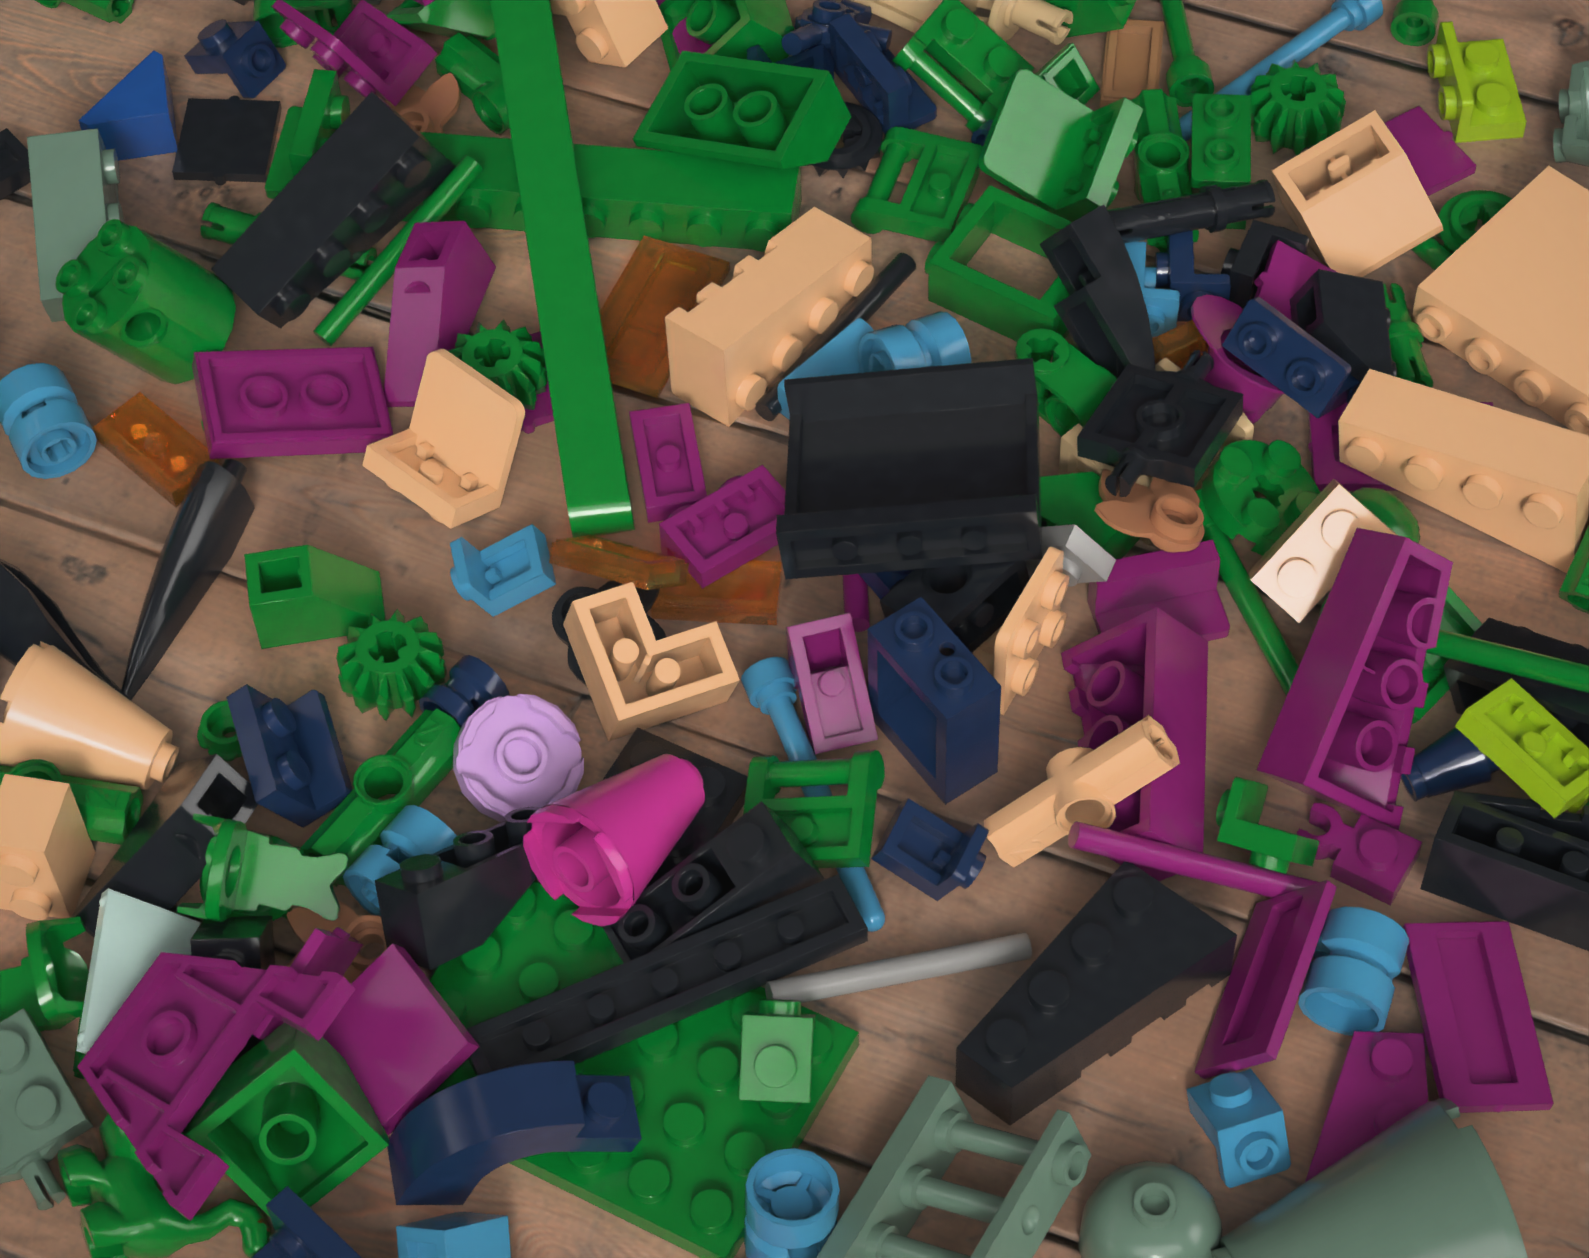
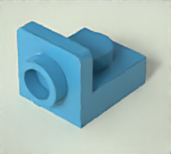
(1160, 303)

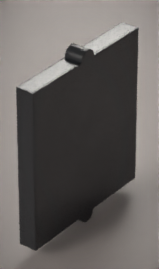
(227, 140)

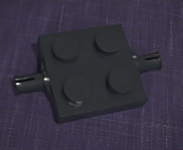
(1160, 425)

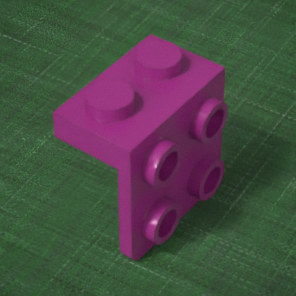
(367, 46)

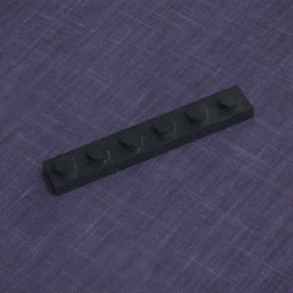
(674, 981)

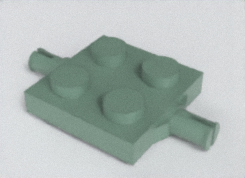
(35, 1109)

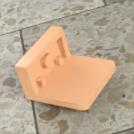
(456, 446)
(1030, 626)

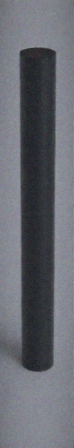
(862, 307)

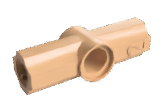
(1081, 788)

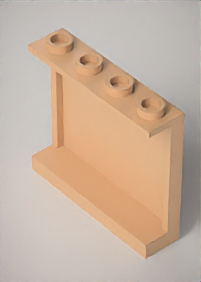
(1520, 299)

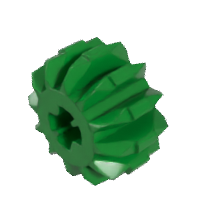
(1295, 107)
(506, 359)
(390, 664)

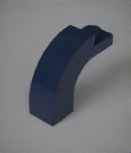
(503, 1117)

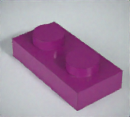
(667, 459)

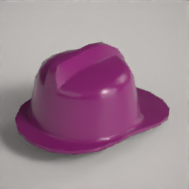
(1214, 320)

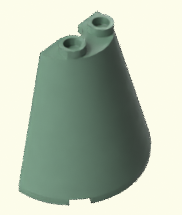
(1399, 1195)

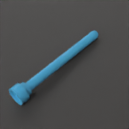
(1343, 16)
(771, 689)

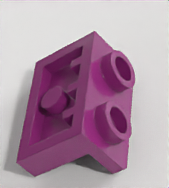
(725, 526)

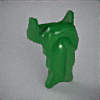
(251, 871)
(50, 979)

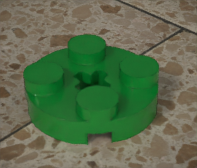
(1263, 468)

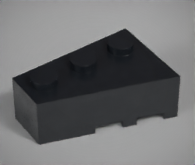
(1514, 864)

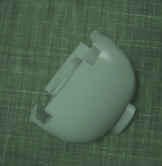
(1149, 1213)

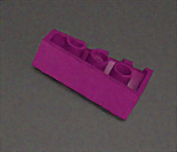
(1156, 671)
(1362, 678)

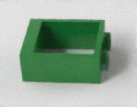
(985, 298)

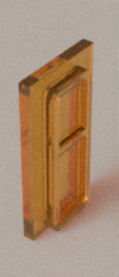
(634, 314)

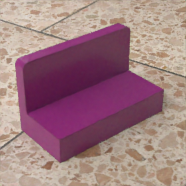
(1173, 581)

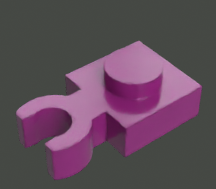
(1366, 856)

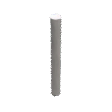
(901, 969)

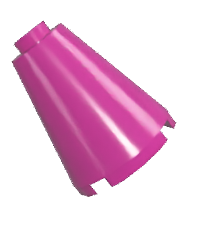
(613, 836)

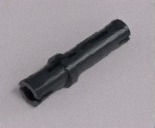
(1208, 209)

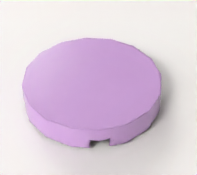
(517, 755)

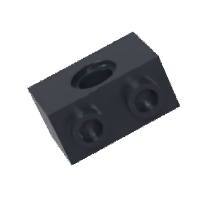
(966, 597)

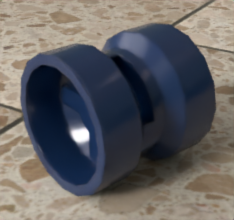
(467, 689)

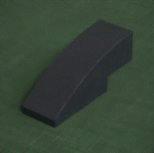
(1105, 297)

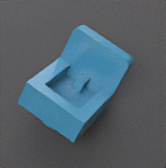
(503, 571)
(1242, 1125)

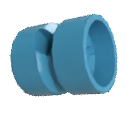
(920, 343)
(44, 421)
(407, 835)
(1354, 971)
(790, 1205)

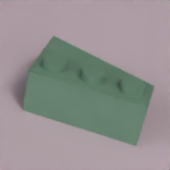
(71, 200)

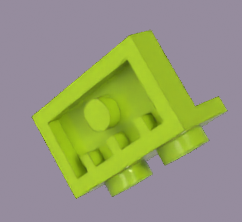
(1475, 87)
(1530, 747)

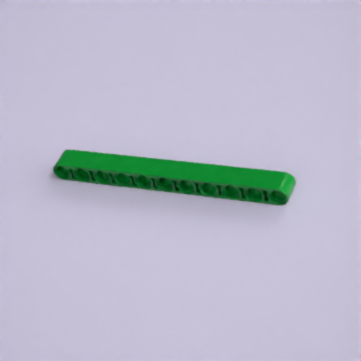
(562, 270)

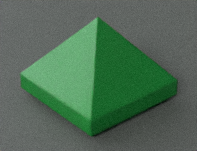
(1070, 74)

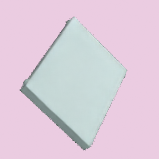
(124, 948)

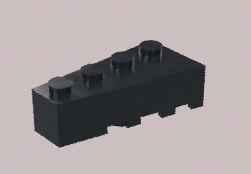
(333, 211)
(1096, 985)

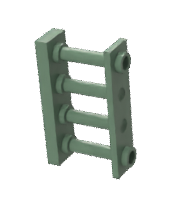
(910, 1175)

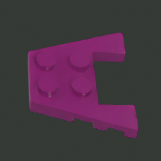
(177, 1043)

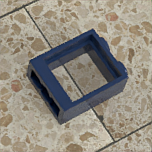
(933, 705)

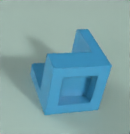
(455, 1237)

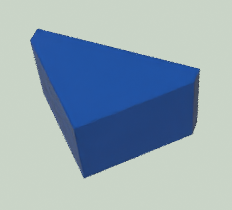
(137, 113)

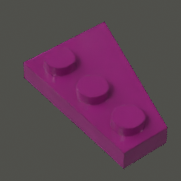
(1376, 1088)

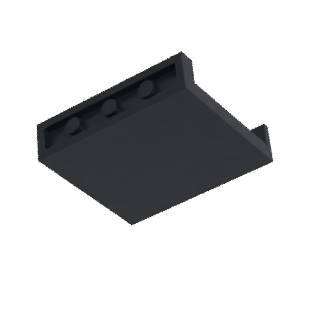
(912, 470)

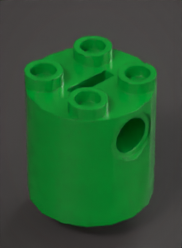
(145, 302)

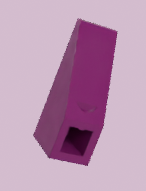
(433, 299)

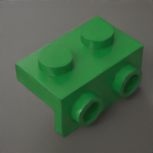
(307, 129)

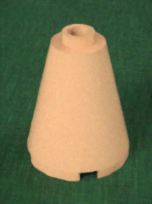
(80, 724)

